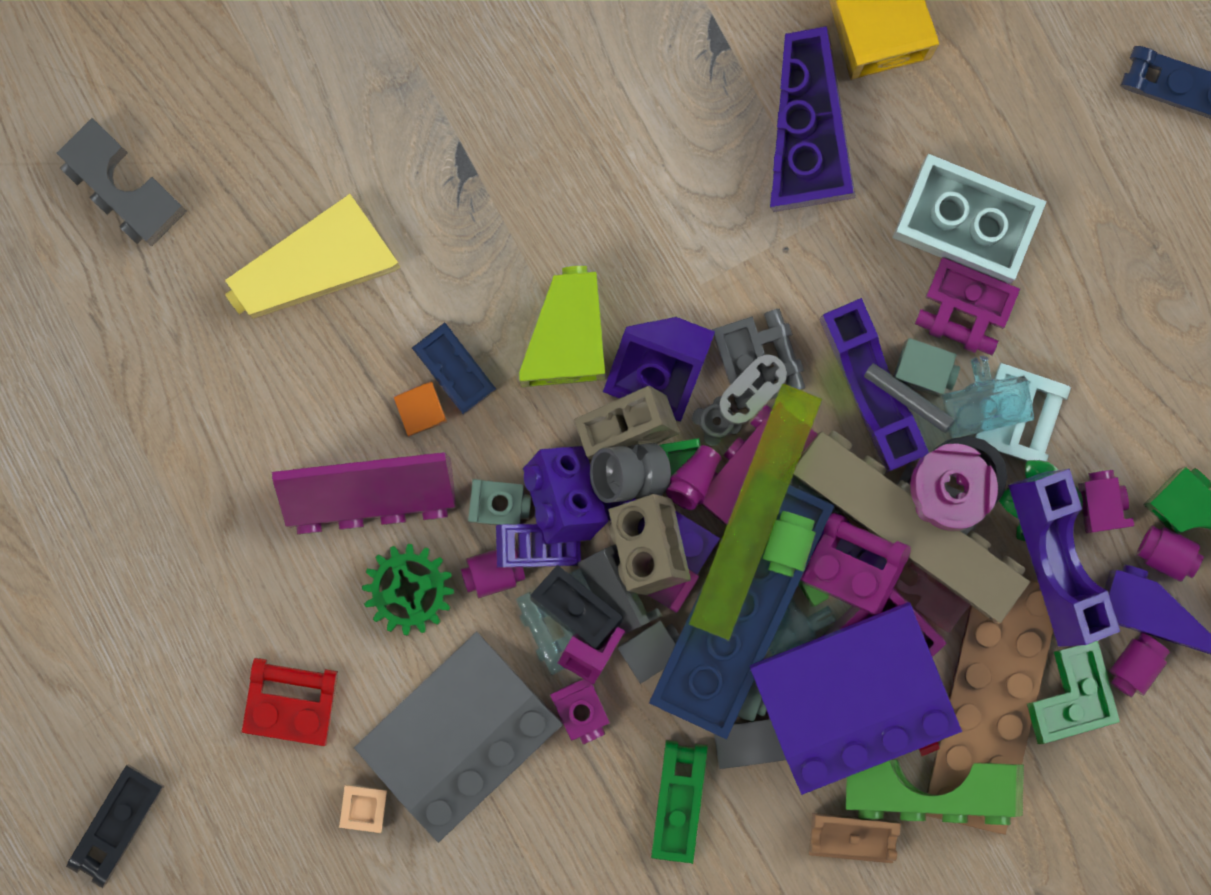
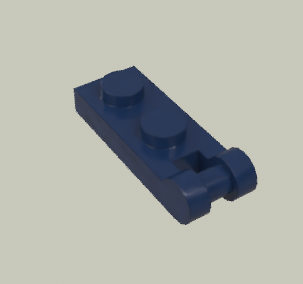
(1176, 82)

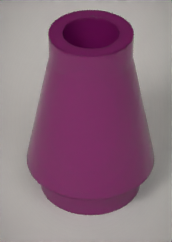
(692, 480)

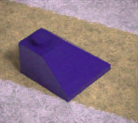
(662, 356)

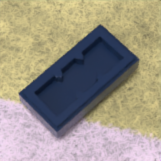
(454, 368)

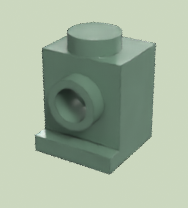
(481, 500)

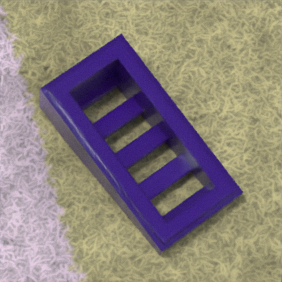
(559, 553)

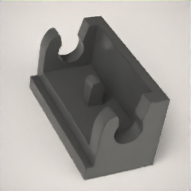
(604, 581)

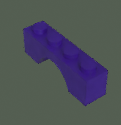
(886, 419)
(1074, 602)

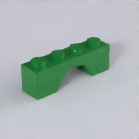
(1183, 501)

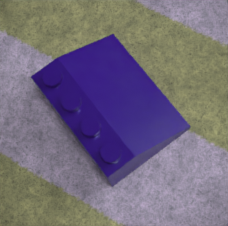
(855, 698)

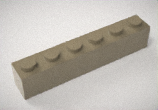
(889, 512)

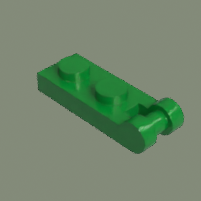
(679, 803)

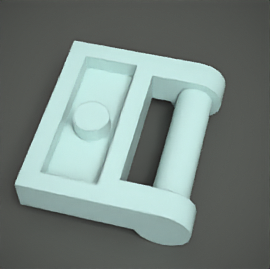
(1007, 438)

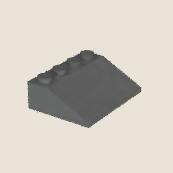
(458, 736)

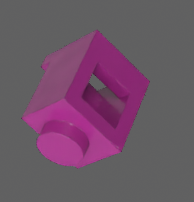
(1104, 502)
(573, 695)

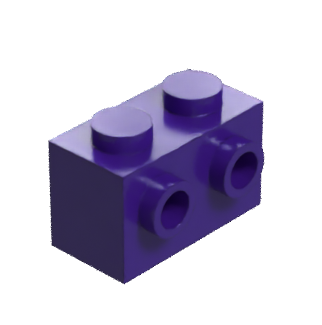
(564, 495)

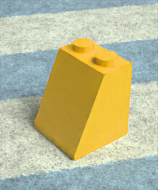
(883, 34)

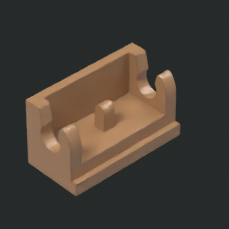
(853, 838)

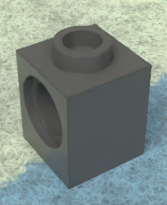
(649, 650)

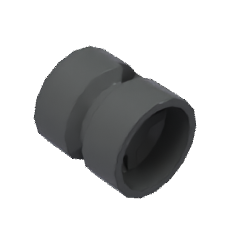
(629, 472)

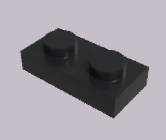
(576, 608)

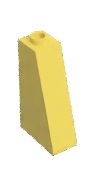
(317, 259)

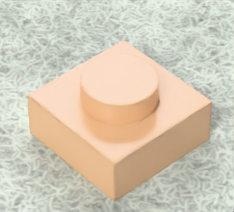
(363, 808)

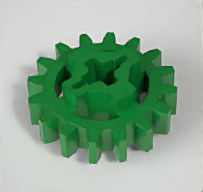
(390, 596)

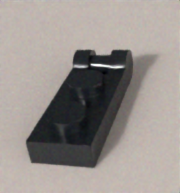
(115, 824)

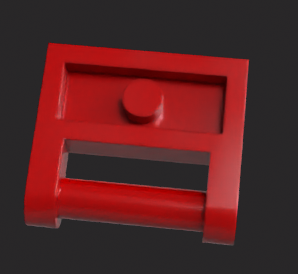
(287, 716)

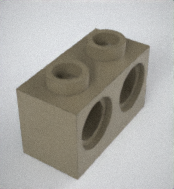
(628, 421)
(658, 541)

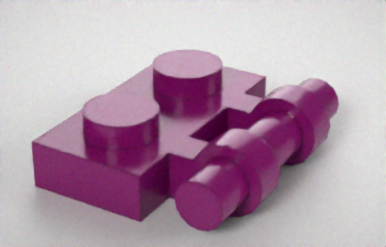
(973, 295)

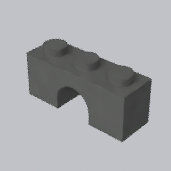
(92, 158)

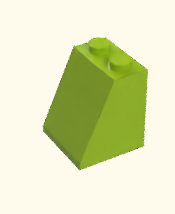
(567, 333)

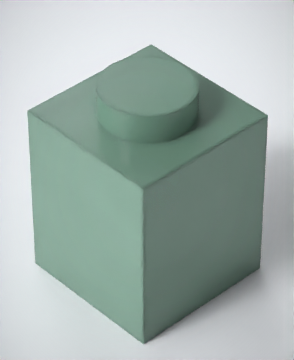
(926, 368)

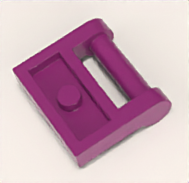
(849, 577)

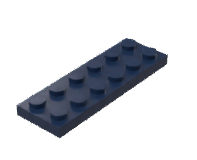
(712, 675)

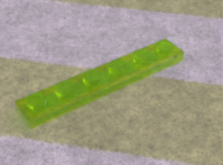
(755, 511)

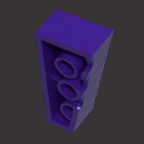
(811, 136)

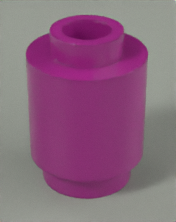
(1170, 553)
(486, 578)
(1139, 665)

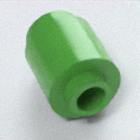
(789, 544)

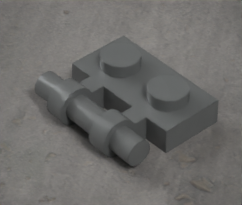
(742, 344)

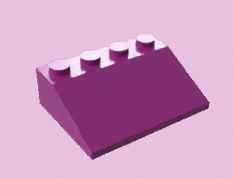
(366, 491)

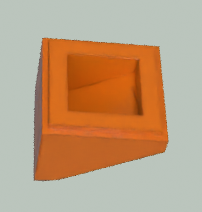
(420, 409)

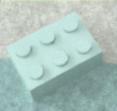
(969, 219)

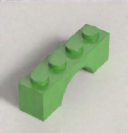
(987, 791)

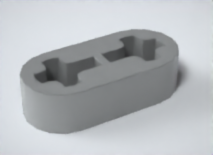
(745, 381)

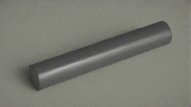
(909, 398)

